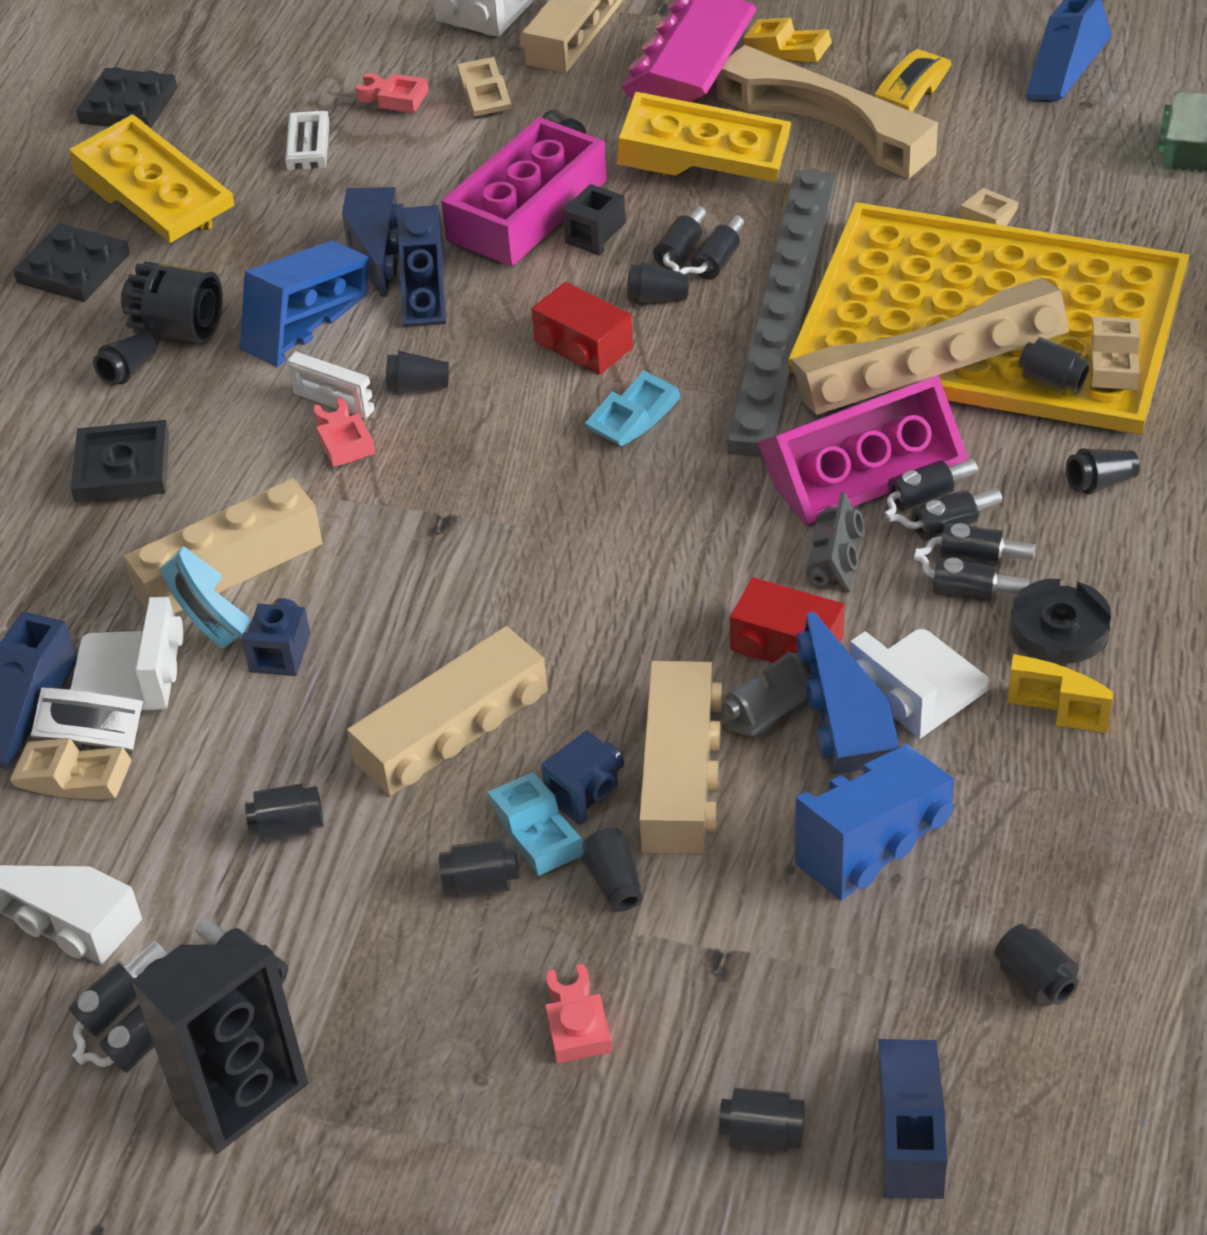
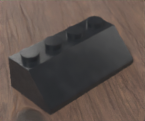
(222, 1036)

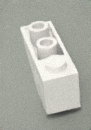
(70, 905)

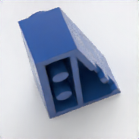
(297, 295)
(870, 820)

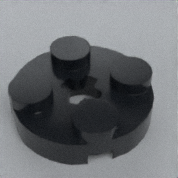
(1054, 642)

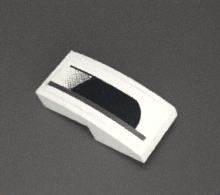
(87, 718)

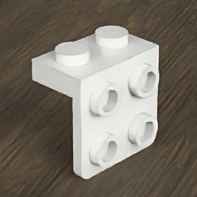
(484, 16)
(135, 662)
(920, 678)

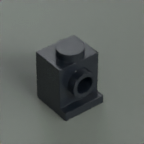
(593, 218)

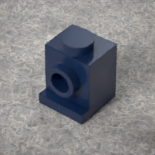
(281, 627)
(582, 774)

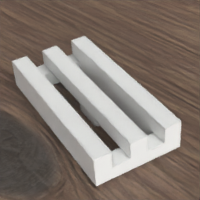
(307, 156)
(327, 382)

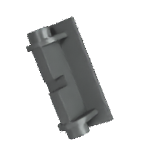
(836, 545)
(755, 709)

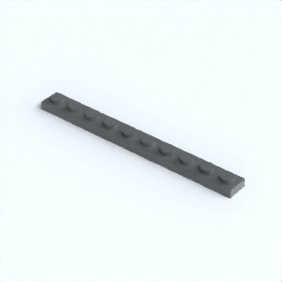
(782, 312)

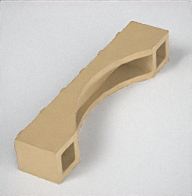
(891, 134)
(870, 368)

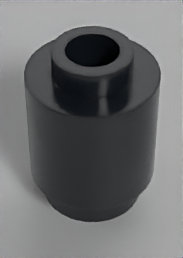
(1053, 366)
(284, 812)
(478, 868)
(1037, 965)
(762, 1120)

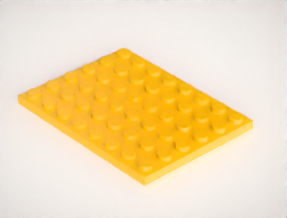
(920, 269)

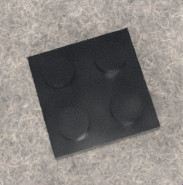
(125, 93)
(71, 262)
(120, 461)

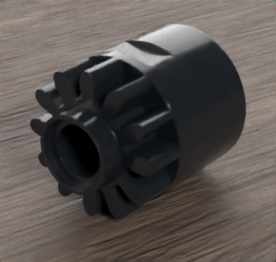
(173, 302)

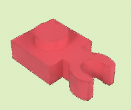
(397, 93)
(343, 435)
(575, 1019)

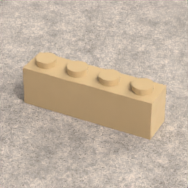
(564, 31)
(233, 542)
(448, 710)
(678, 760)

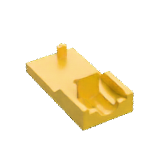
(679, 134)
(149, 178)

